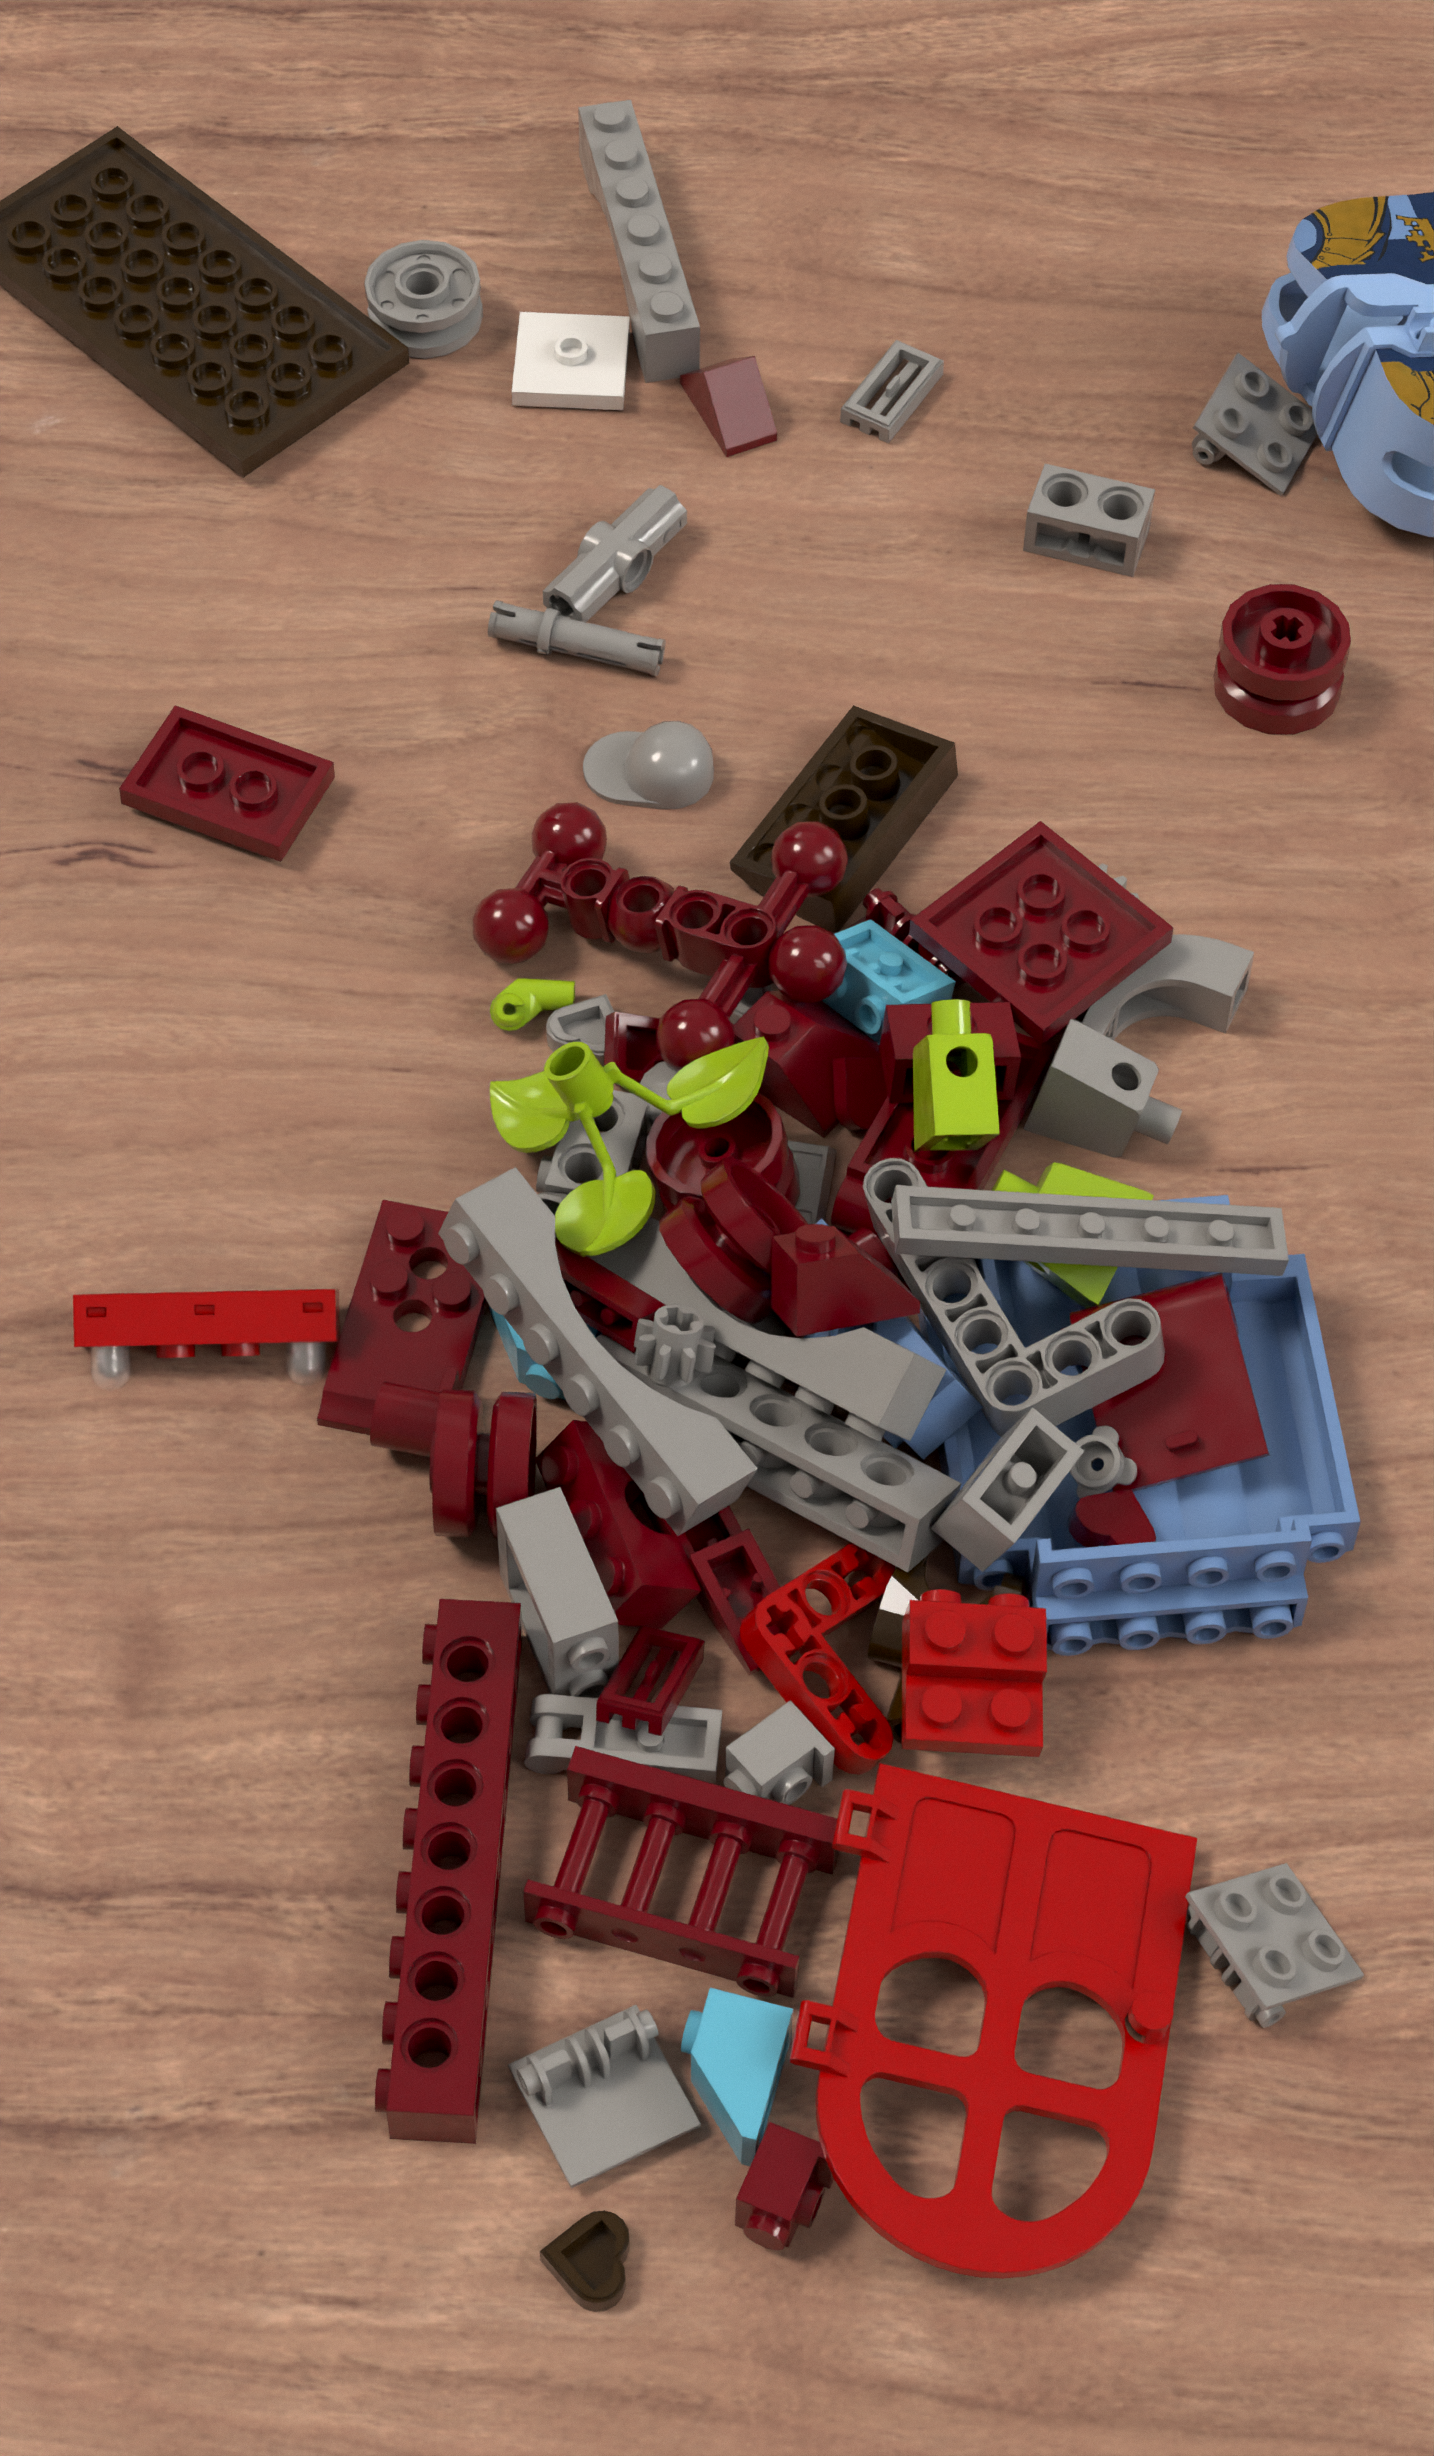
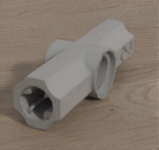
(616, 555)

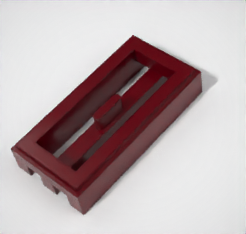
(639, 1707)

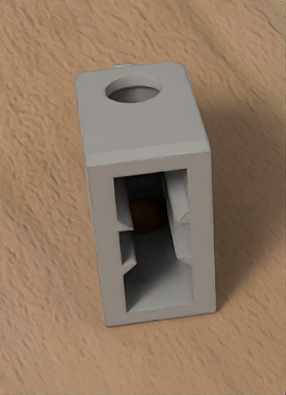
(1099, 1095)

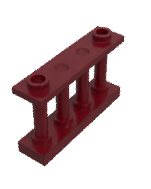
(669, 1807)

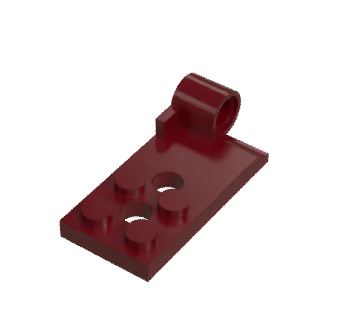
(893, 1137)
(391, 1378)

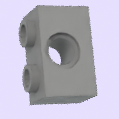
(1007, 1489)

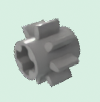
(674, 1345)

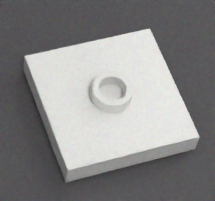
(571, 361)

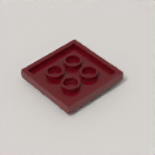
(1041, 931)

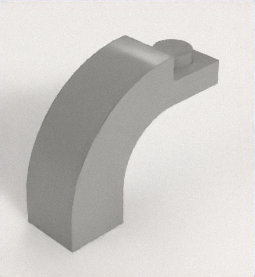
(1187, 980)

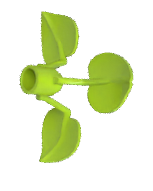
(575, 1086)

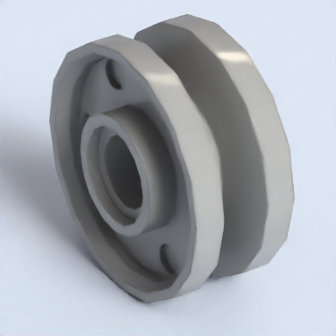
(425, 296)

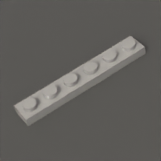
(1088, 1230)

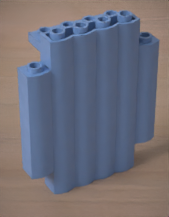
(1226, 1538)

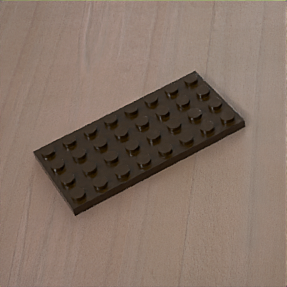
(187, 302)

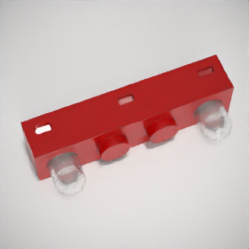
(228, 1318)

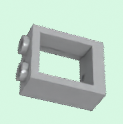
(559, 1594)

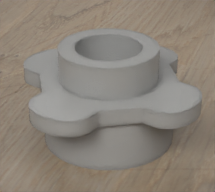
(1116, 1468)

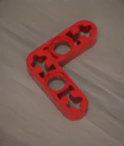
(804, 1632)

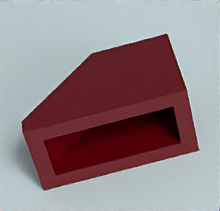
(832, 1283)

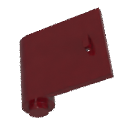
(1200, 1403)

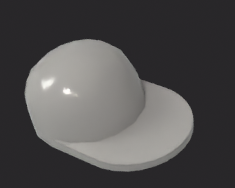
(653, 768)

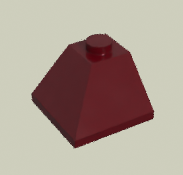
(801, 1054)

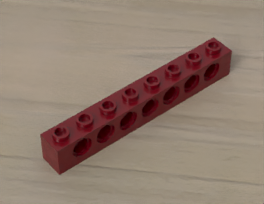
(445, 2099)

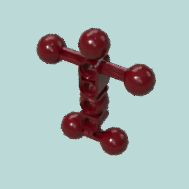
(703, 930)

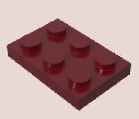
(227, 783)

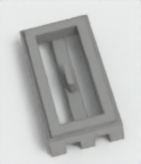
(889, 425)

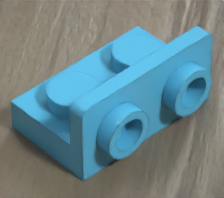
(882, 974)

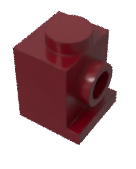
(782, 2188)

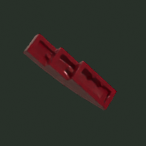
(728, 1572)

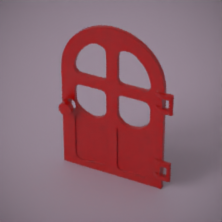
(1025, 1905)

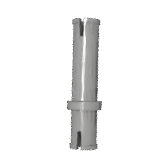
(565, 635)

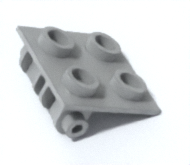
(1254, 425)
(1270, 1939)
(604, 2095)

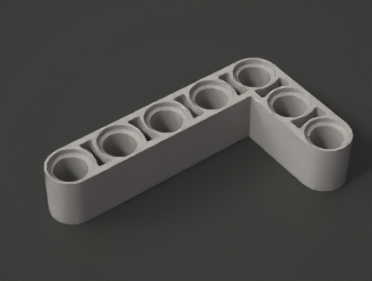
(1011, 1366)

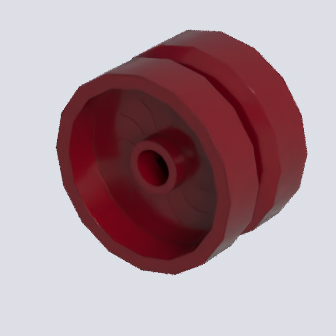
(1281, 659)
(685, 1154)
(729, 1237)
(478, 1464)

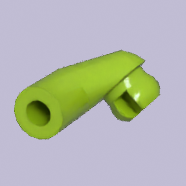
(528, 998)

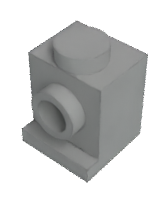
(779, 1757)

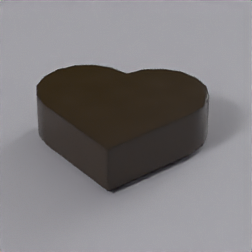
(591, 2260)

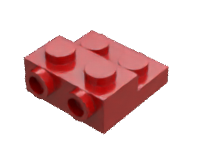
(973, 1675)

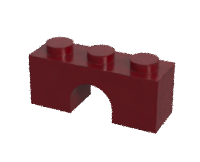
(639, 1568)

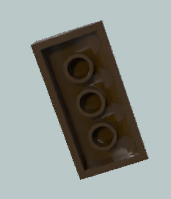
(871, 786)

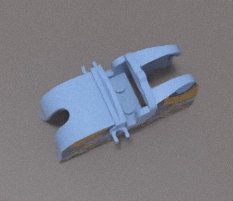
(1360, 346)

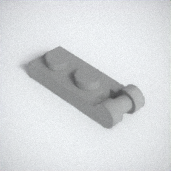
(685, 1748)

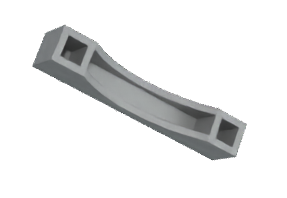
(651, 271)
(857, 1370)
(671, 1451)

